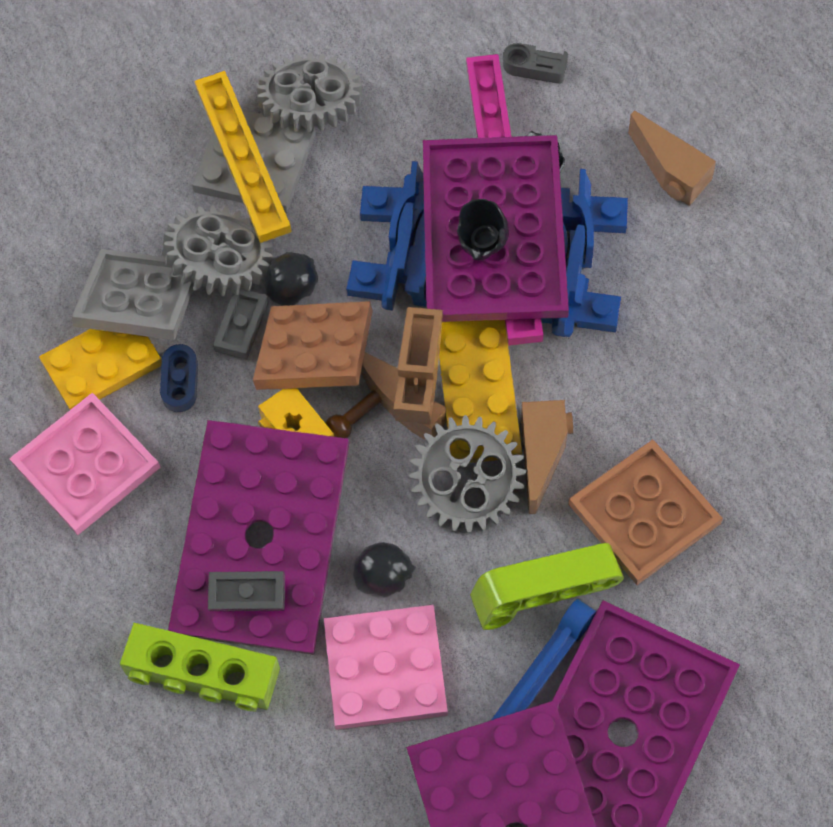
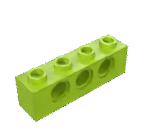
(149, 643)

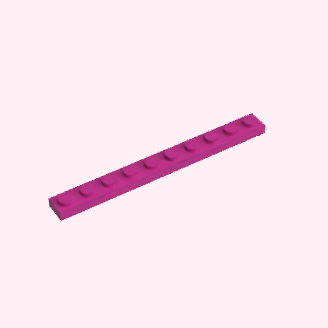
(493, 121)

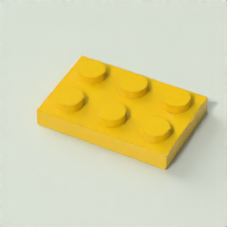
(99, 364)

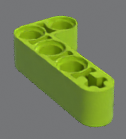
(543, 581)

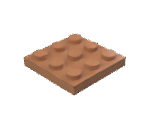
(313, 346)
(645, 511)

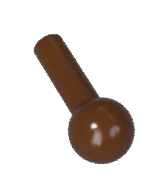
(342, 424)

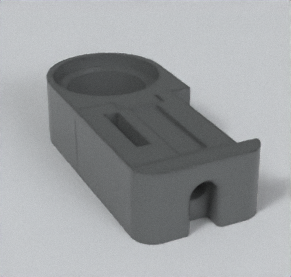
(538, 64)

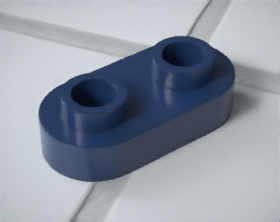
(179, 380)

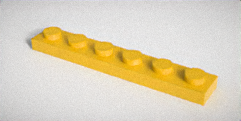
(243, 157)

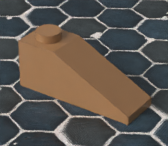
(675, 164)
(544, 441)

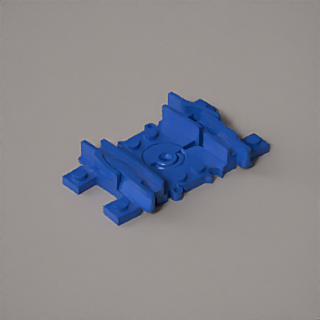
(407, 262)

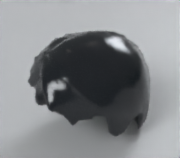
(482, 228)
(290, 278)
(382, 569)

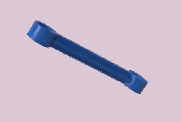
(570, 630)

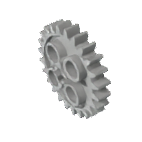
(309, 92)
(216, 250)
(438, 459)

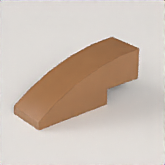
(418, 365)
(384, 379)

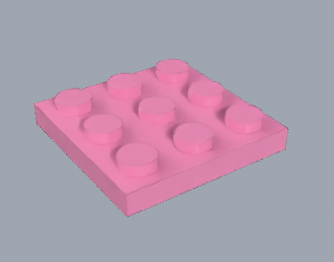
(85, 463)
(385, 667)

